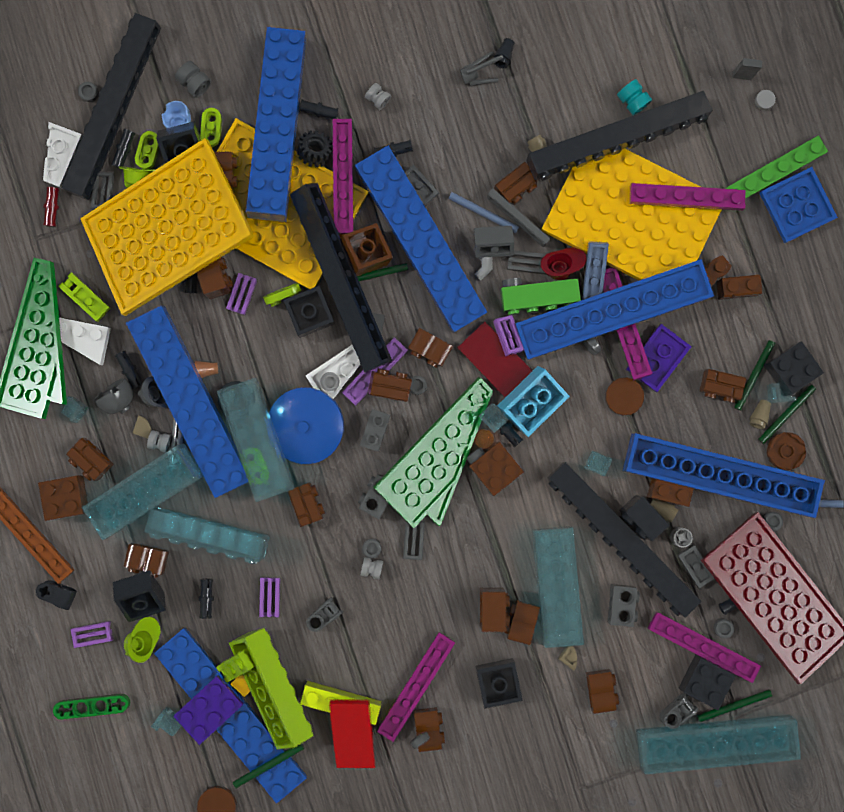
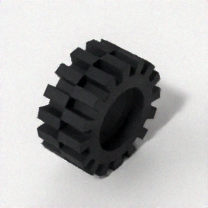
(319, 141)

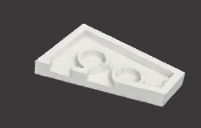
(61, 149)
(85, 338)
(342, 364)

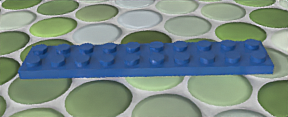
(615, 309)
(243, 729)

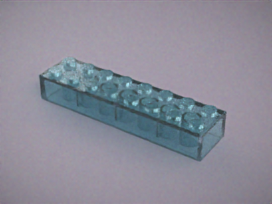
(718, 744)

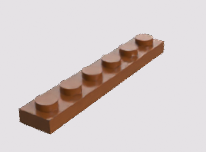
(33, 539)

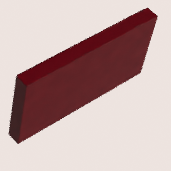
(487, 355)

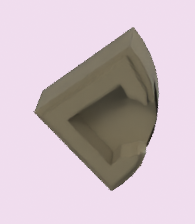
(142, 427)
(569, 657)

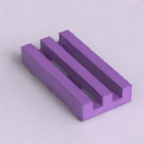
(234, 292)
(502, 338)
(269, 598)
(108, 631)

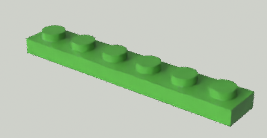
(781, 167)

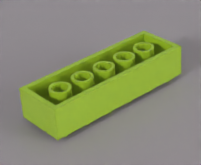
(272, 690)

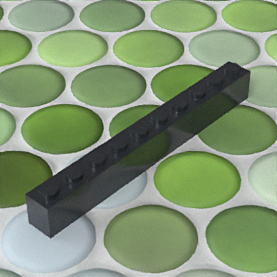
(111, 106)
(619, 135)
(340, 277)
(627, 543)

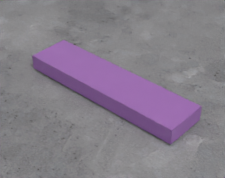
(359, 386)

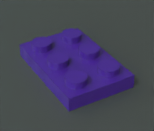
(663, 353)
(208, 709)

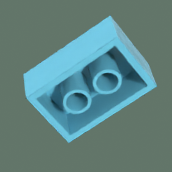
(533, 401)

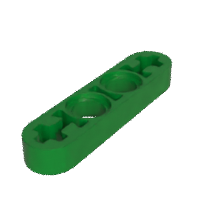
(92, 709)

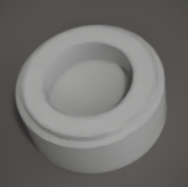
(765, 100)

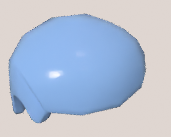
(176, 114)

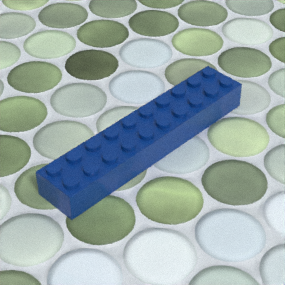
(276, 124)
(420, 239)
(188, 400)
(723, 475)

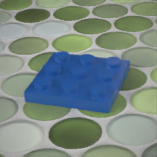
(798, 205)

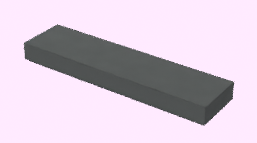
(518, 217)

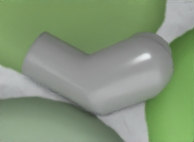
(487, 266)

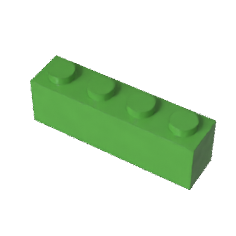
(539, 295)

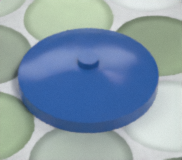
(307, 424)

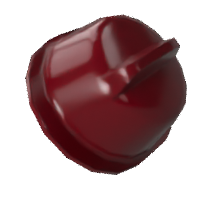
(563, 262)

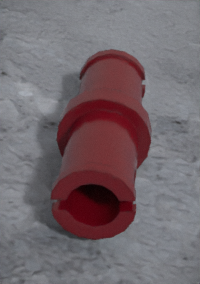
(51, 206)

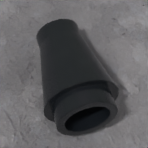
(506, 51)

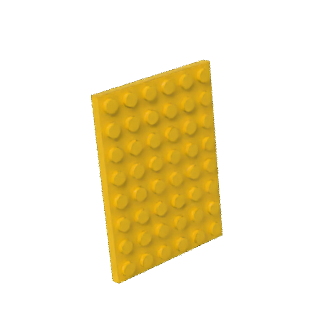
(166, 227)
(640, 237)
(278, 243)

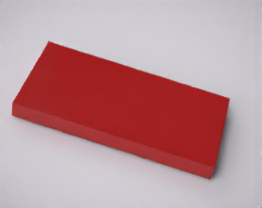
(352, 733)

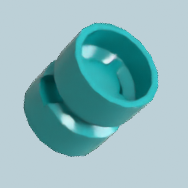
(634, 97)

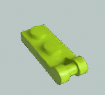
(85, 297)
(235, 666)

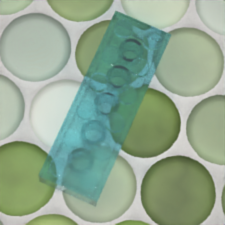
(256, 439)
(143, 491)
(207, 534)
(558, 587)

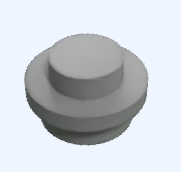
(329, 381)

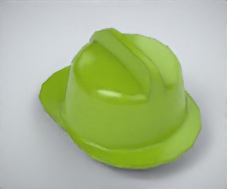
(133, 175)
(142, 640)

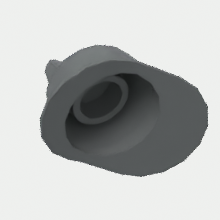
(151, 394)

